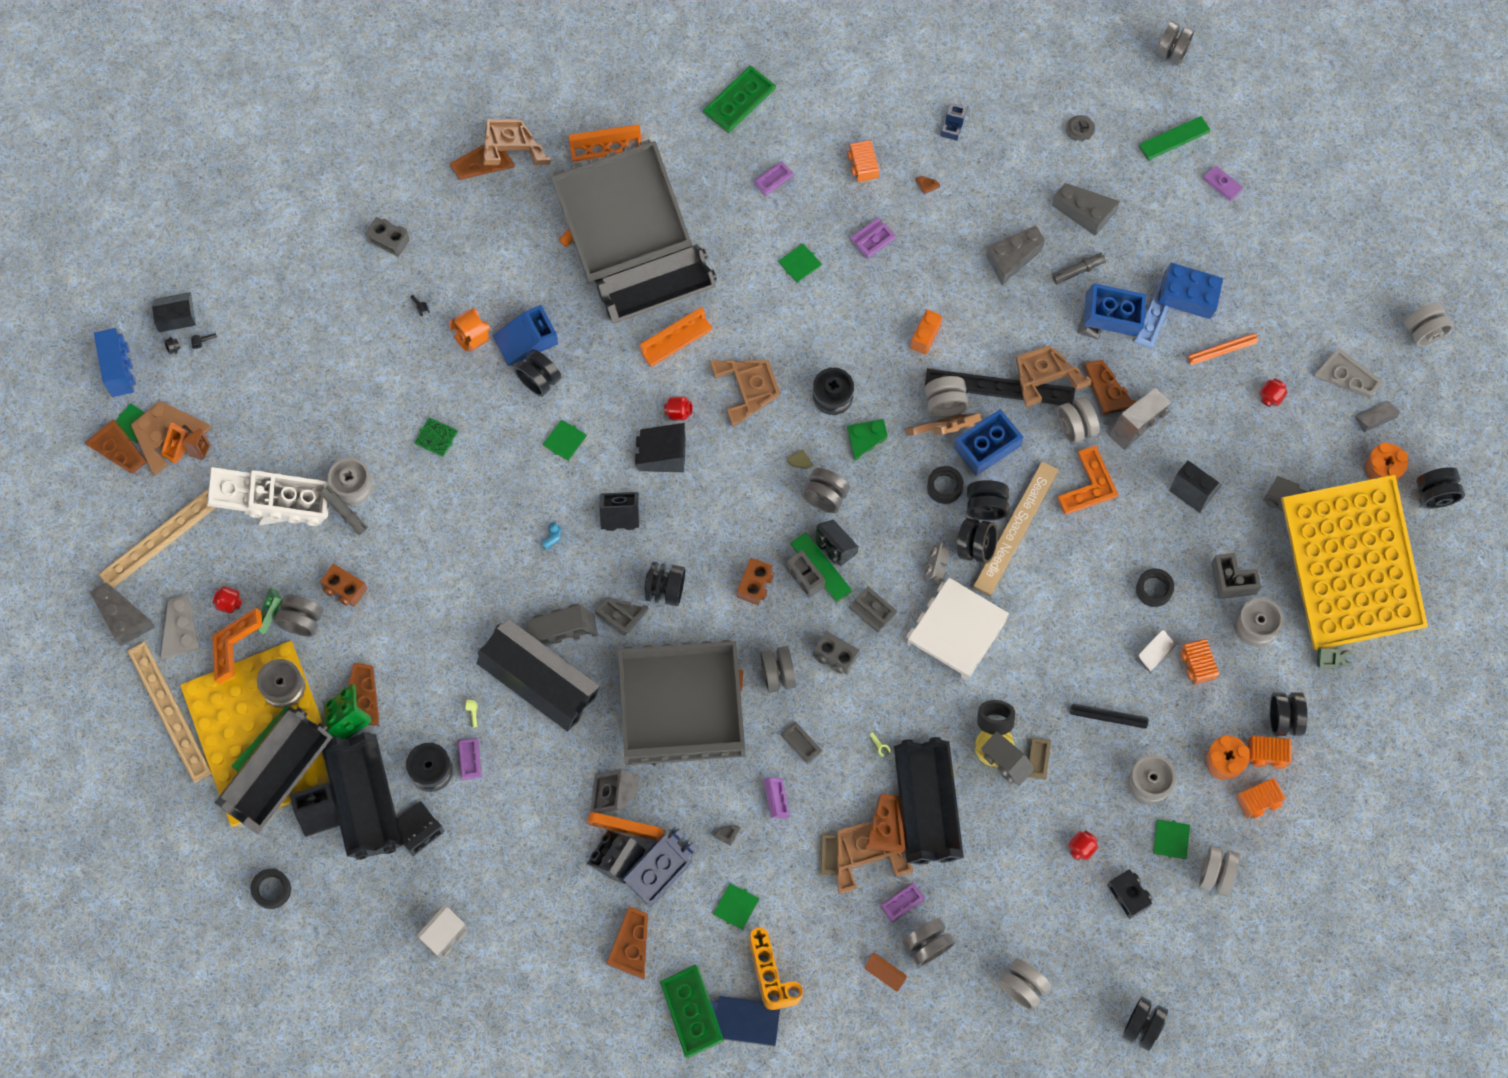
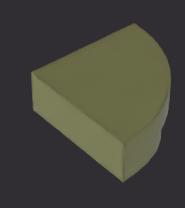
(800, 460)

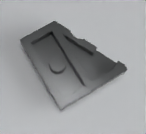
(620, 614)

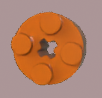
(470, 330)
(1386, 461)
(1235, 750)

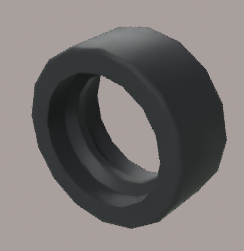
(945, 471)
(1149, 600)
(996, 707)
(261, 876)

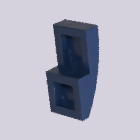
(954, 121)

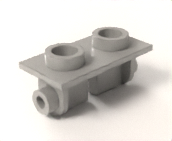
(938, 555)

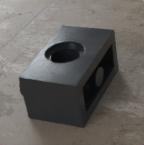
(1130, 906)

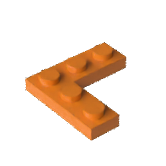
(1101, 485)
(223, 643)

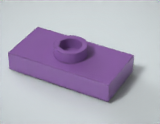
(773, 178)
(1223, 183)
(469, 759)
(776, 798)
(902, 902)

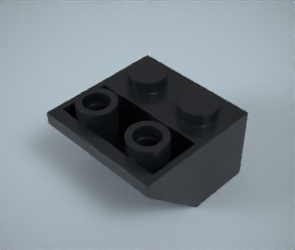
(835, 542)
(315, 809)
(615, 855)

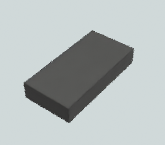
(801, 743)

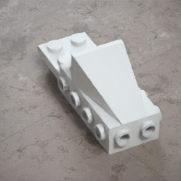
(268, 496)

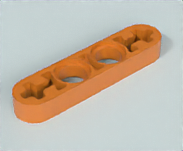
(624, 826)

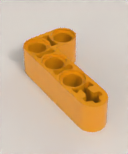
(769, 968)

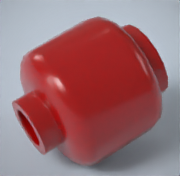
(1273, 392)
(678, 408)
(227, 599)
(1083, 845)

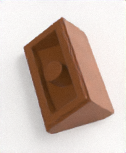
(196, 444)
(885, 972)

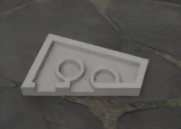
(1348, 374)
(179, 630)

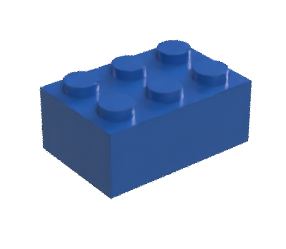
(1190, 290)
(1114, 309)
(114, 362)
(988, 442)

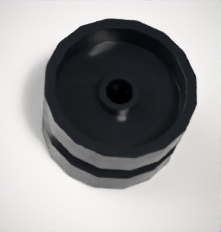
(537, 372)
(833, 391)
(1440, 488)
(987, 500)
(977, 540)
(1288, 714)
(419, 769)
(1148, 1025)

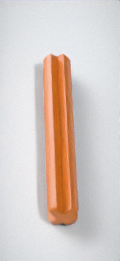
(1222, 349)

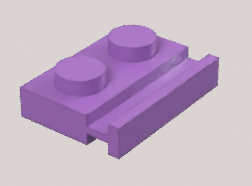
(873, 238)

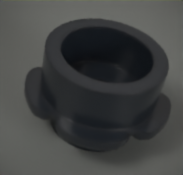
(172, 345)

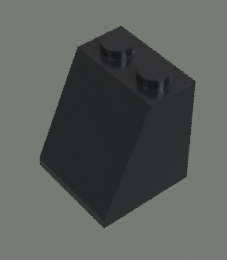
(661, 448)
(1194, 486)

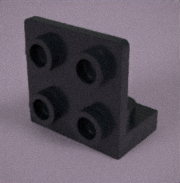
(418, 828)

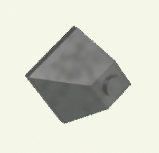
(613, 790)

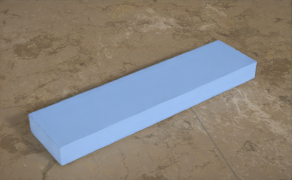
(1153, 320)

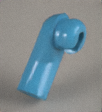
(554, 536)

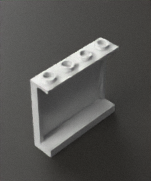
(958, 627)

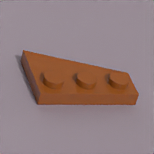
(1107, 390)
(117, 447)
(364, 679)
(630, 944)

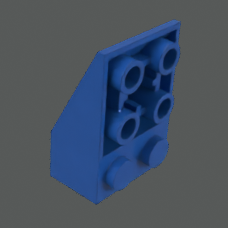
(525, 333)

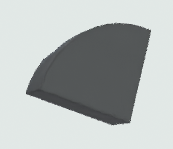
(727, 834)

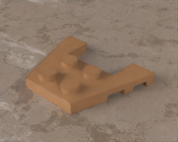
(510, 136)
(1042, 367)
(755, 384)
(946, 425)
(153, 428)
(852, 854)

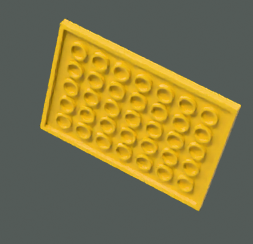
(1354, 562)
(236, 713)

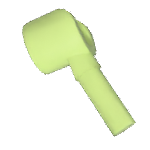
(472, 706)
(879, 745)

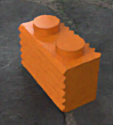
(864, 161)
(926, 332)
(1199, 661)
(1269, 751)
(1261, 798)

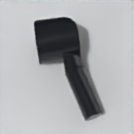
(421, 306)
(197, 340)

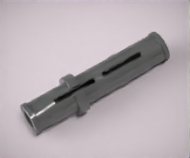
(1076, 269)
(347, 514)

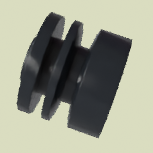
(665, 583)

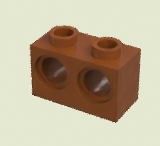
(750, 581)
(346, 582)

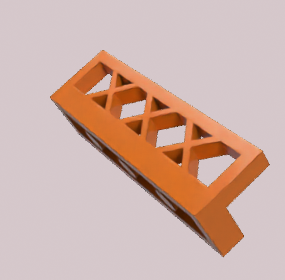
(601, 138)
(675, 337)

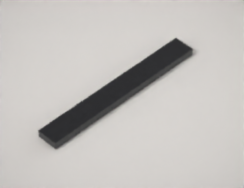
(1005, 387)

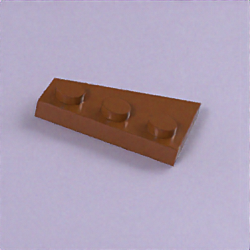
(472, 164)
(887, 825)

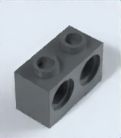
(385, 239)
(805, 574)
(839, 649)

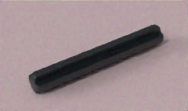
(1109, 716)

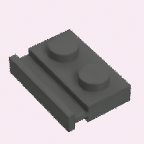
(873, 609)

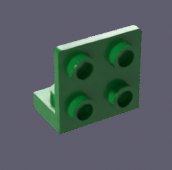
(343, 715)

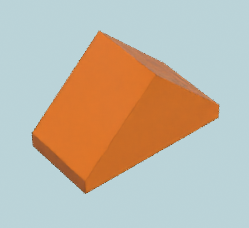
(173, 447)

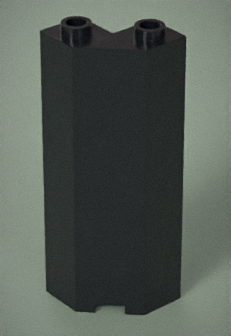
(655, 283)
(537, 674)
(274, 769)
(362, 796)
(928, 801)

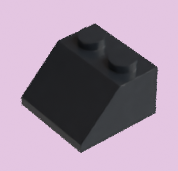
(173, 312)
(619, 511)

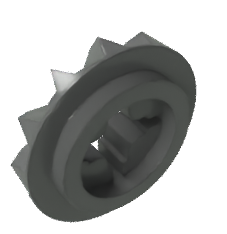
(1085, 123)

